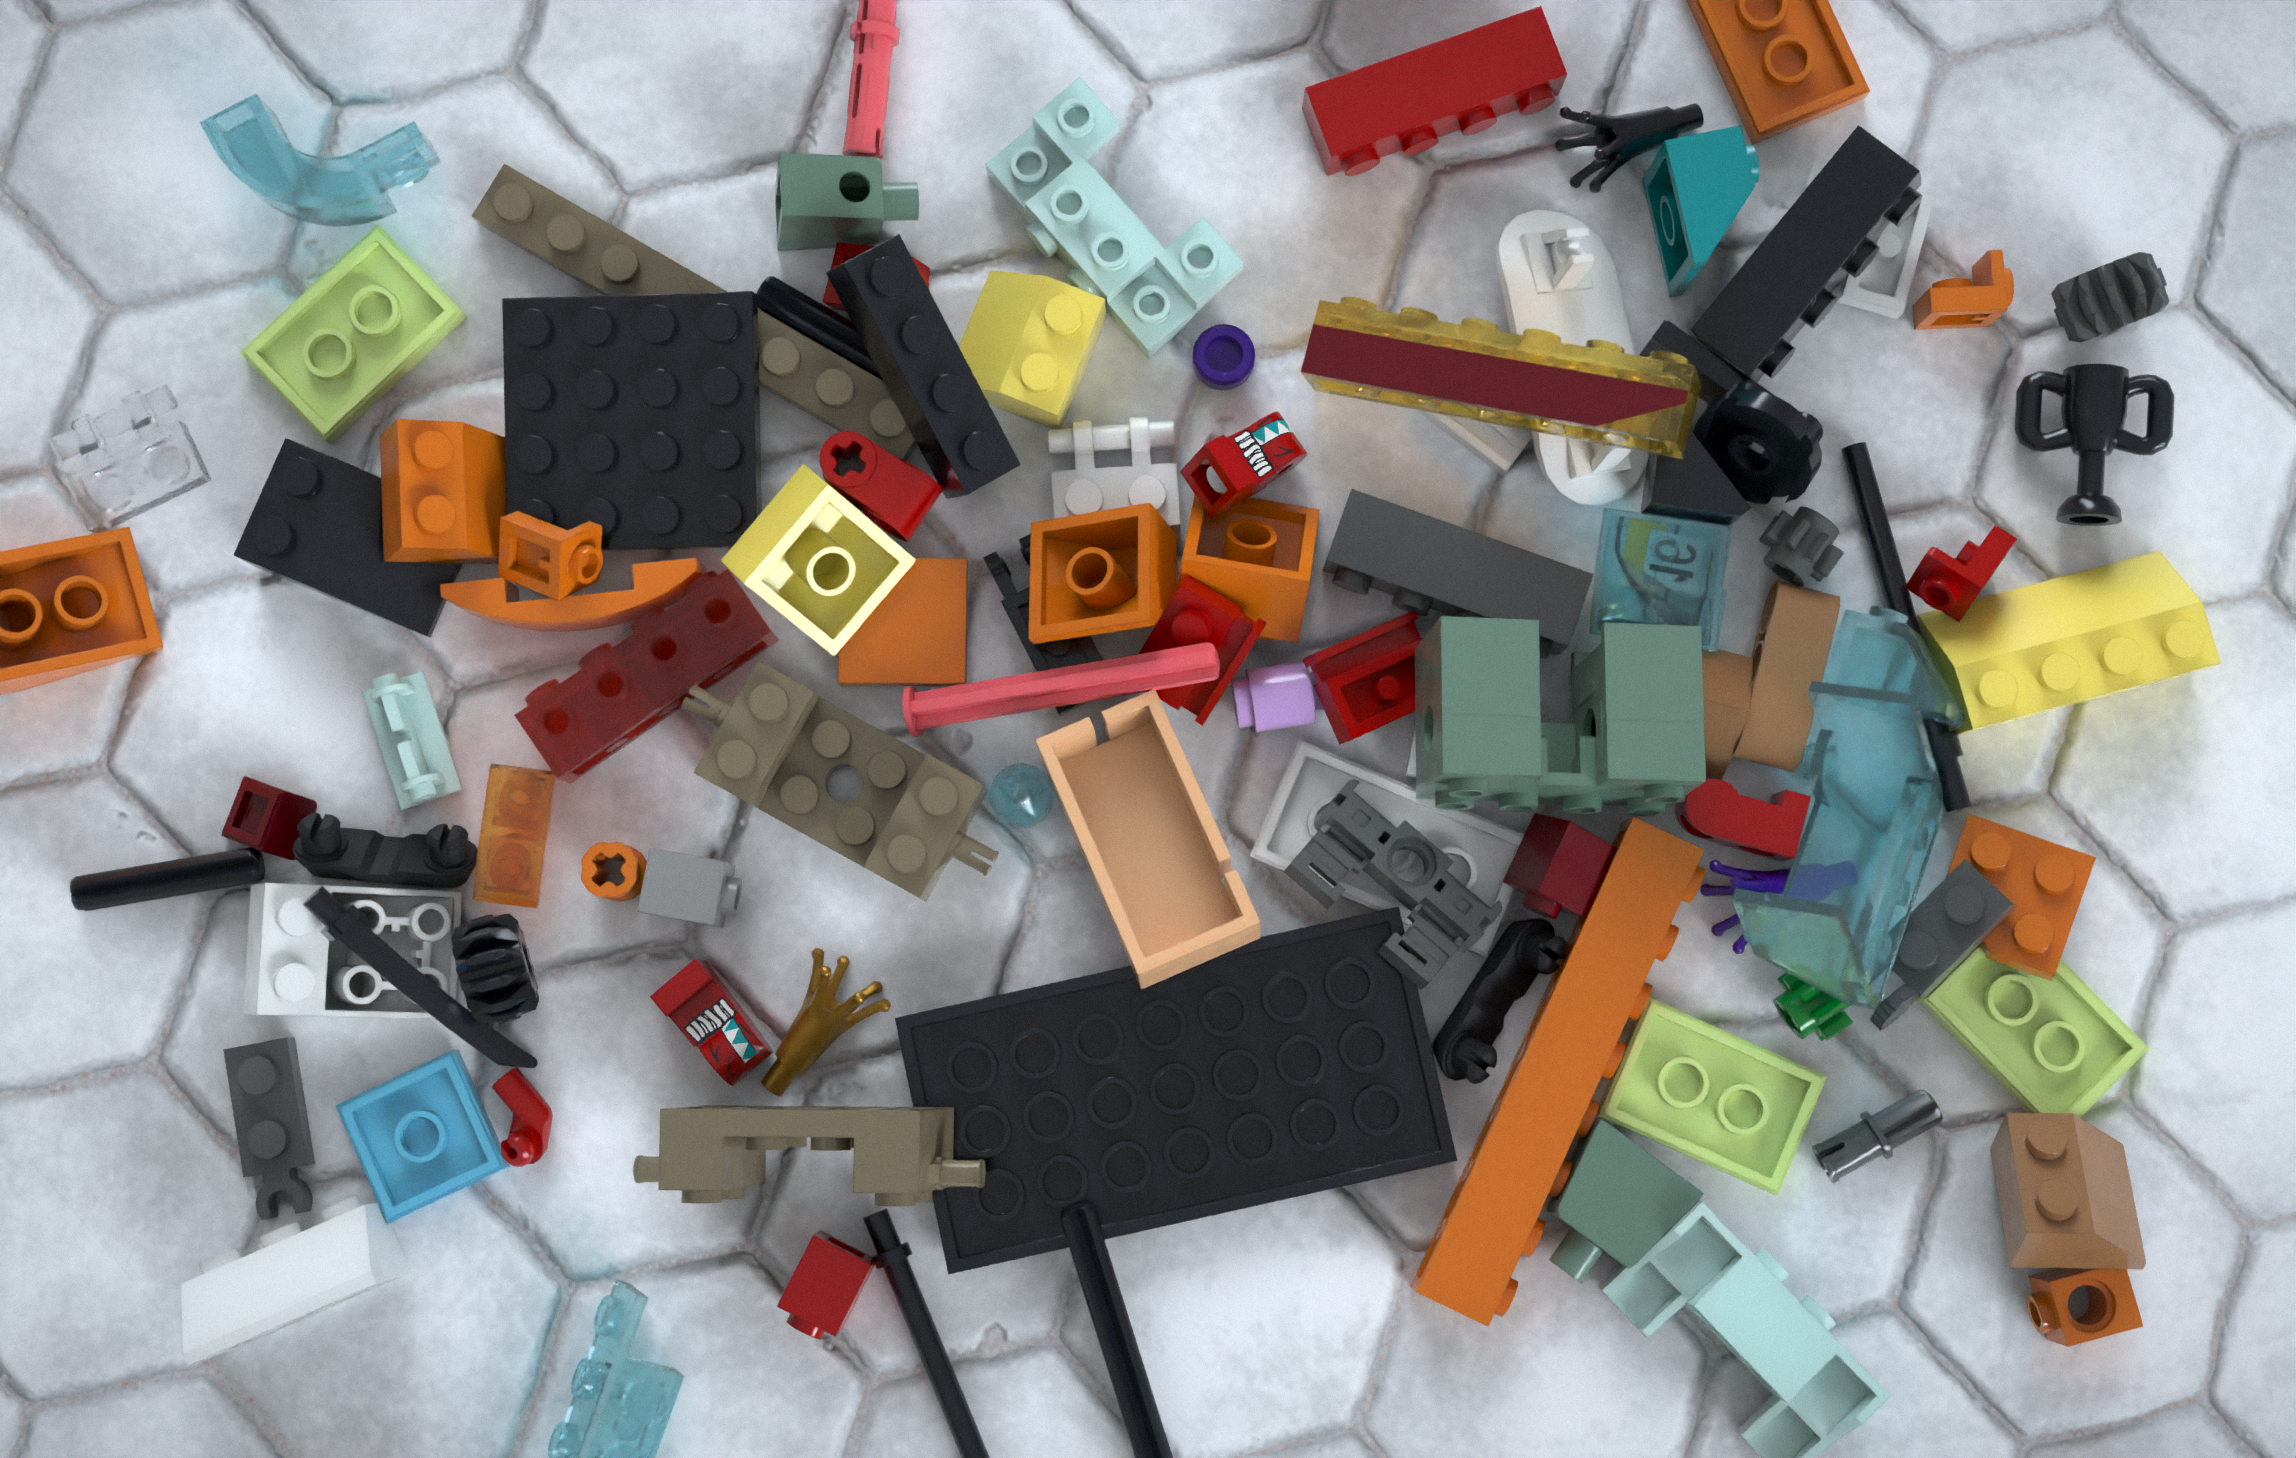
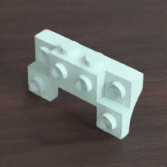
(1096, 234)
(1783, 1342)

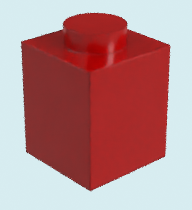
(825, 1286)

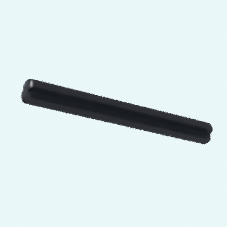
(1114, 1331)

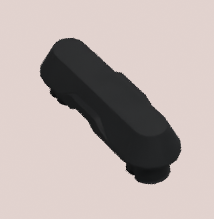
(432, 860)
(1467, 1037)

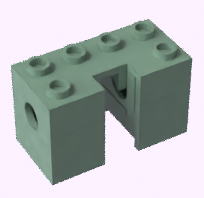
(1630, 735)

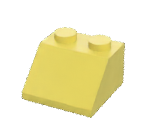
(1032, 343)
(818, 560)

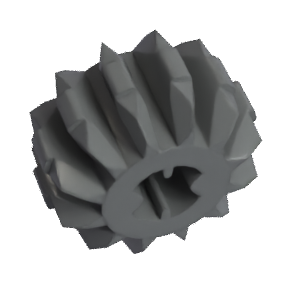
(2110, 297)

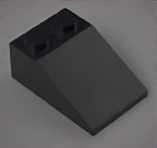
(325, 532)

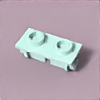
(411, 739)

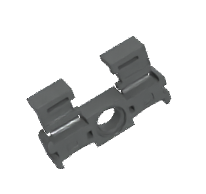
(1363, 832)

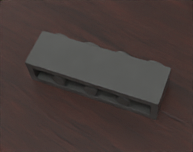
(1453, 570)

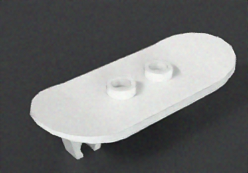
(1566, 283)

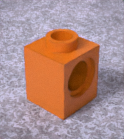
(2109, 1312)

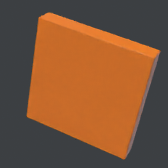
(914, 632)

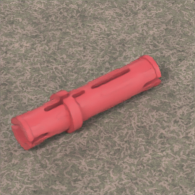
(873, 40)

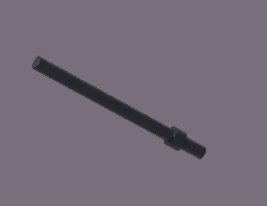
(1943, 742)

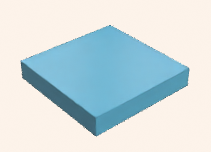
(422, 1136)

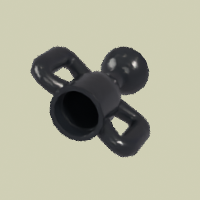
(2093, 427)

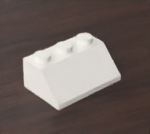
(288, 1278)

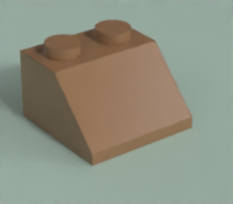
(2064, 1194)

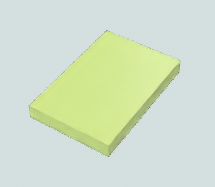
(353, 335)
(2035, 1036)
(1711, 1096)

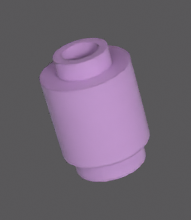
(1275, 697)

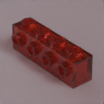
(645, 676)

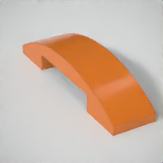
(498, 599)

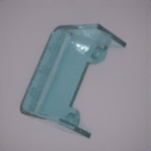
(1859, 850)

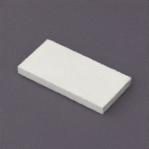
(1475, 844)

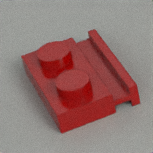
(1197, 617)
(1368, 677)

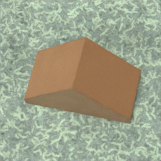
(1726, 706)

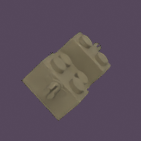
(785, 741)
(723, 1148)

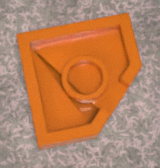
(2037, 878)

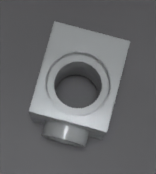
(689, 888)

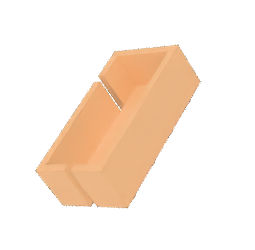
(1149, 840)

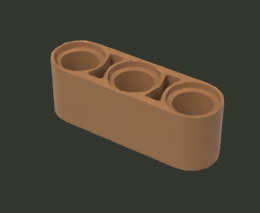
(1786, 658)

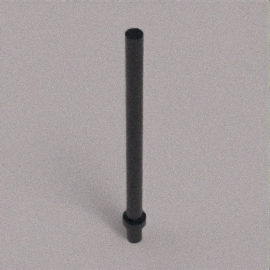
(893, 1259)

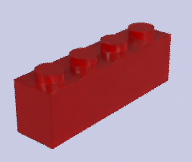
(1434, 92)

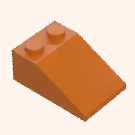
(72, 609)

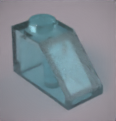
(1888, 655)

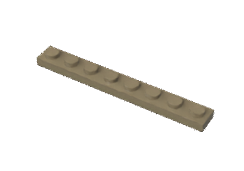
(622, 265)

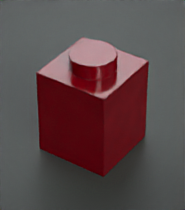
(1559, 867)

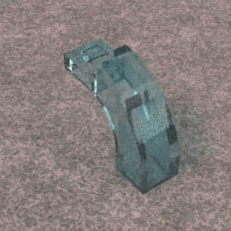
(314, 188)

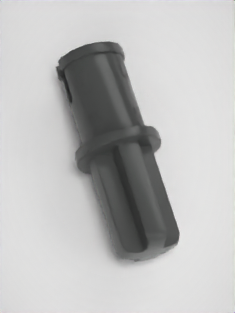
(1877, 1134)

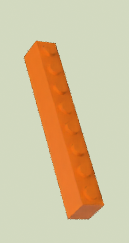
(1557, 1072)

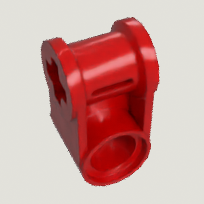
(888, 488)

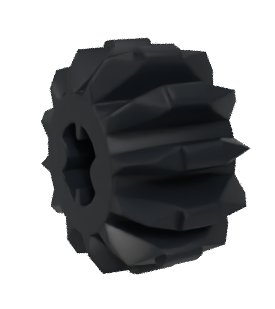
(495, 969)

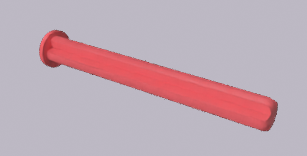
(1059, 687)

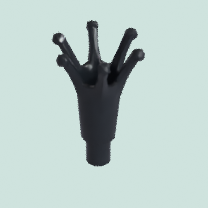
(1626, 137)

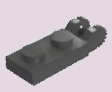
(1942, 936)

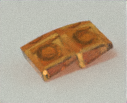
(514, 835)

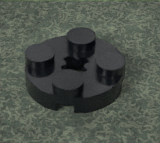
(1788, 440)

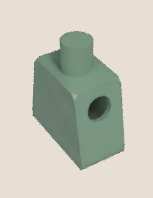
(836, 201)
(1616, 1202)

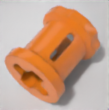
(595, 872)

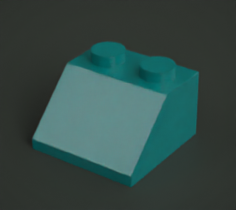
(1695, 196)

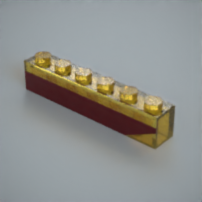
(1503, 377)

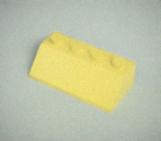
(2070, 640)

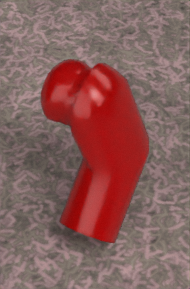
(530, 1120)

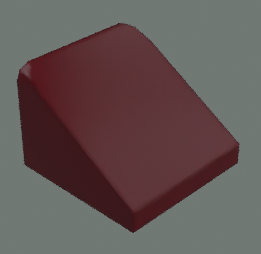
(266, 817)

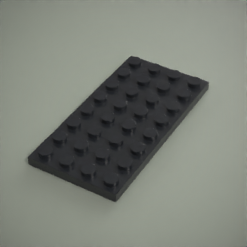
(1183, 1098)

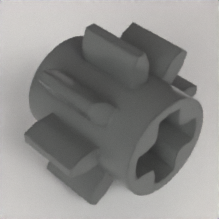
(1801, 546)

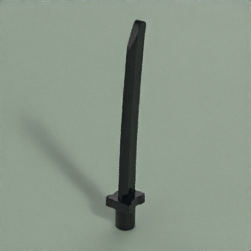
(344, 925)

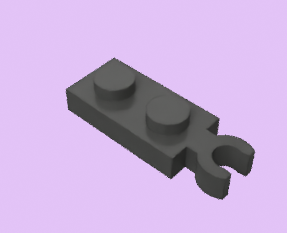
(271, 1120)

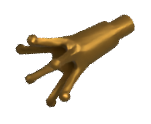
(819, 1022)

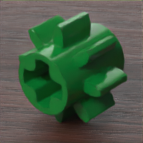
(1809, 1009)

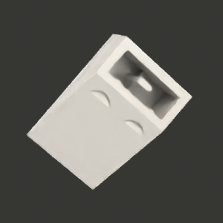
(304, 974)

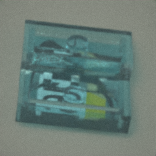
(1660, 573)

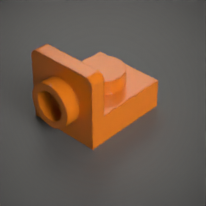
(1960, 305)
(547, 556)

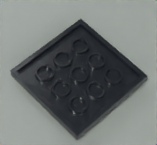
(635, 416)

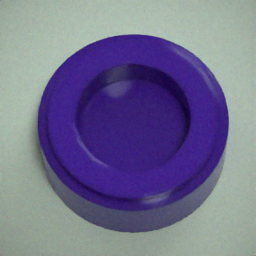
(1223, 357)

